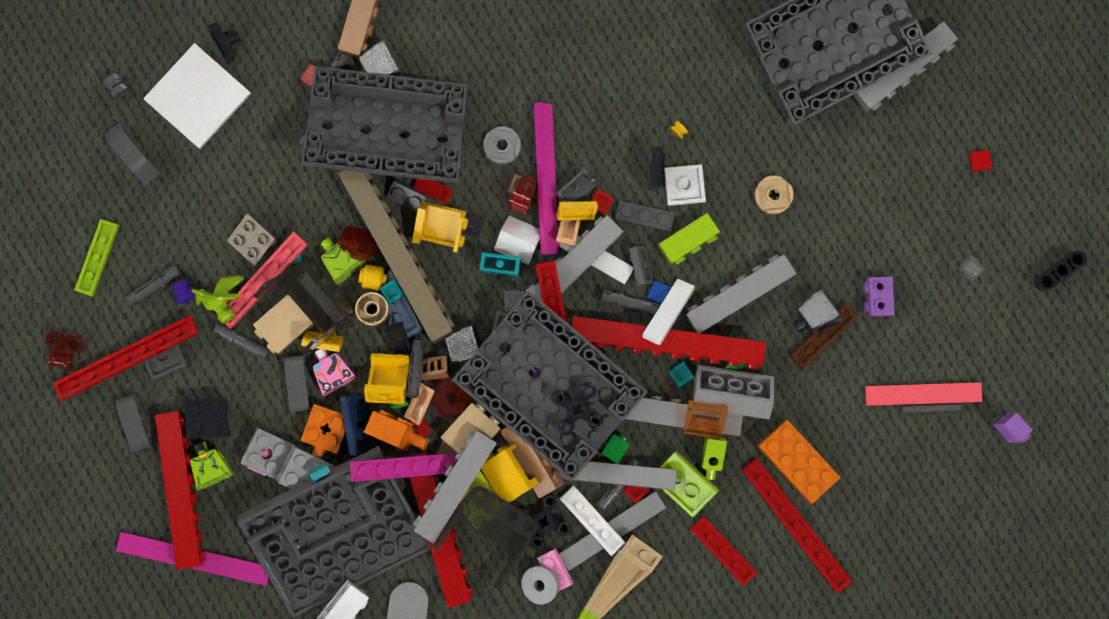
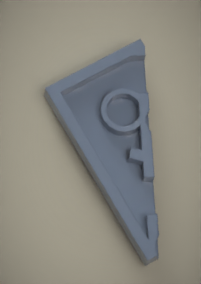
(403, 311)

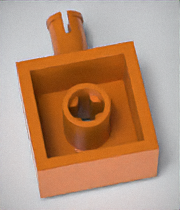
(395, 432)
(316, 435)

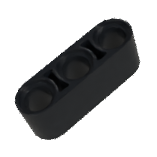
(1068, 267)

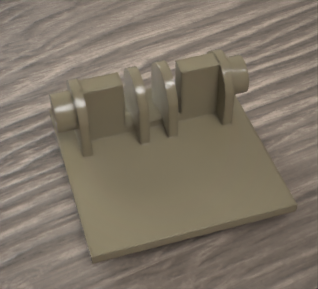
(251, 239)

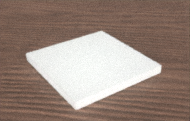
(197, 96)

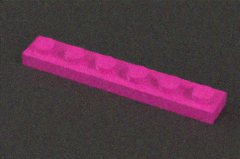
(401, 467)

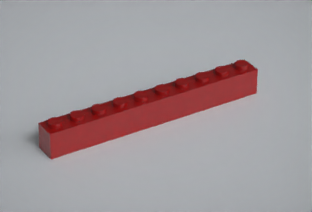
(676, 343)

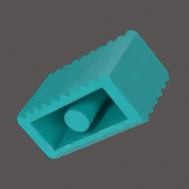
(500, 264)

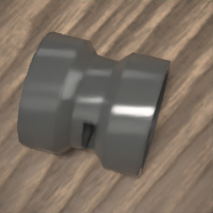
(116, 86)

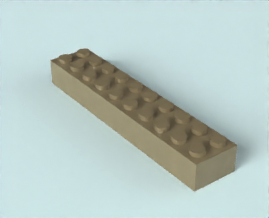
(397, 255)

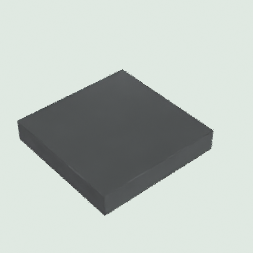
(166, 363)

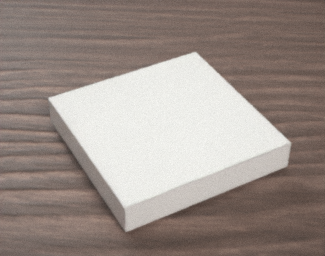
(684, 185)

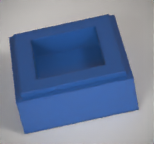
(658, 292)

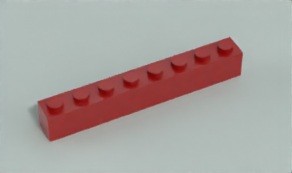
(179, 490)
(447, 559)

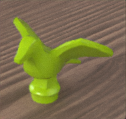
(218, 300)

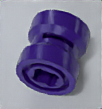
(182, 291)

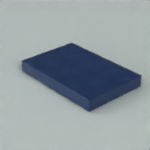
(356, 417)

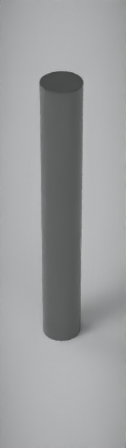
(931, 408)

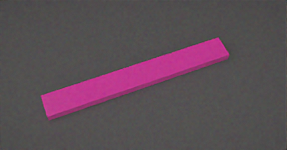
(546, 178)
(214, 562)

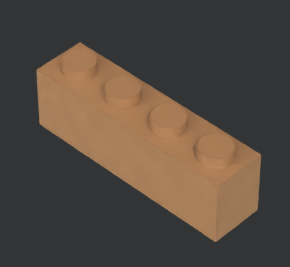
(358, 27)
(533, 464)

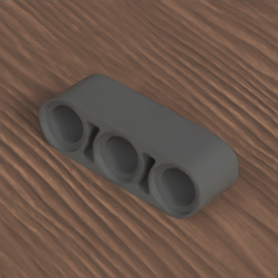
(296, 383)
(132, 422)

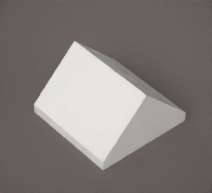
(518, 239)

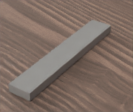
(627, 475)
(621, 524)

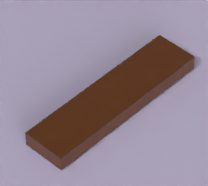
(817, 343)

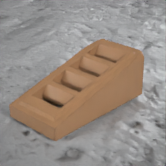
(436, 374)

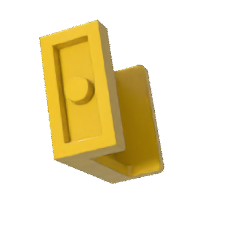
(440, 225)
(387, 379)
(506, 474)

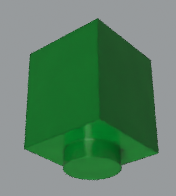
(616, 448)

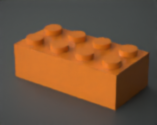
(798, 461)

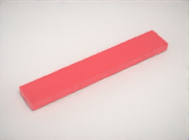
(274, 266)
(923, 394)

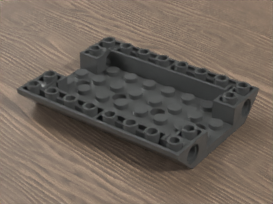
(846, 59)
(387, 108)
(566, 363)

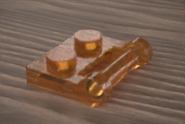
(705, 425)

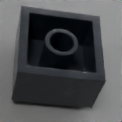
(206, 418)

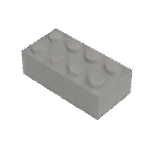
(742, 391)

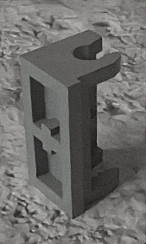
(577, 187)

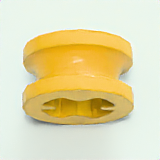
(678, 130)

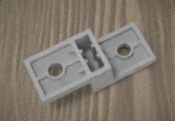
(287, 463)

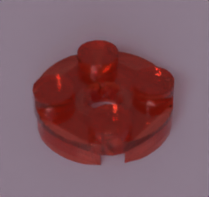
(351, 237)
(442, 403)

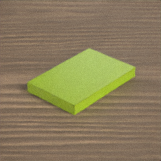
(691, 488)

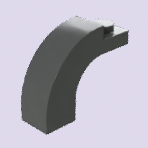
(131, 154)

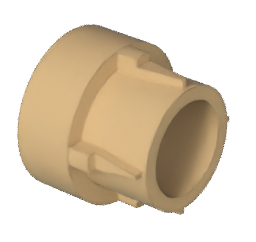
(382, 309)

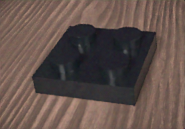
(657, 162)

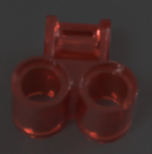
(522, 198)
(63, 350)

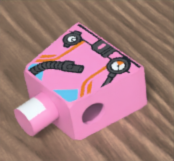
(331, 372)

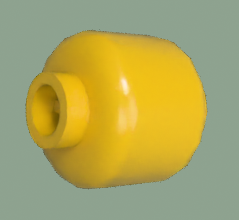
(372, 277)

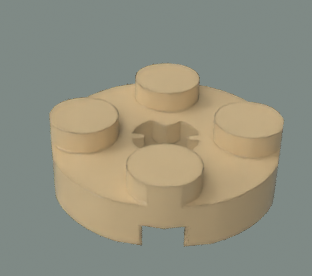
(781, 187)

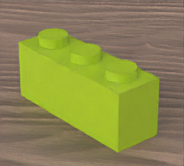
(689, 239)

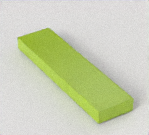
(96, 257)

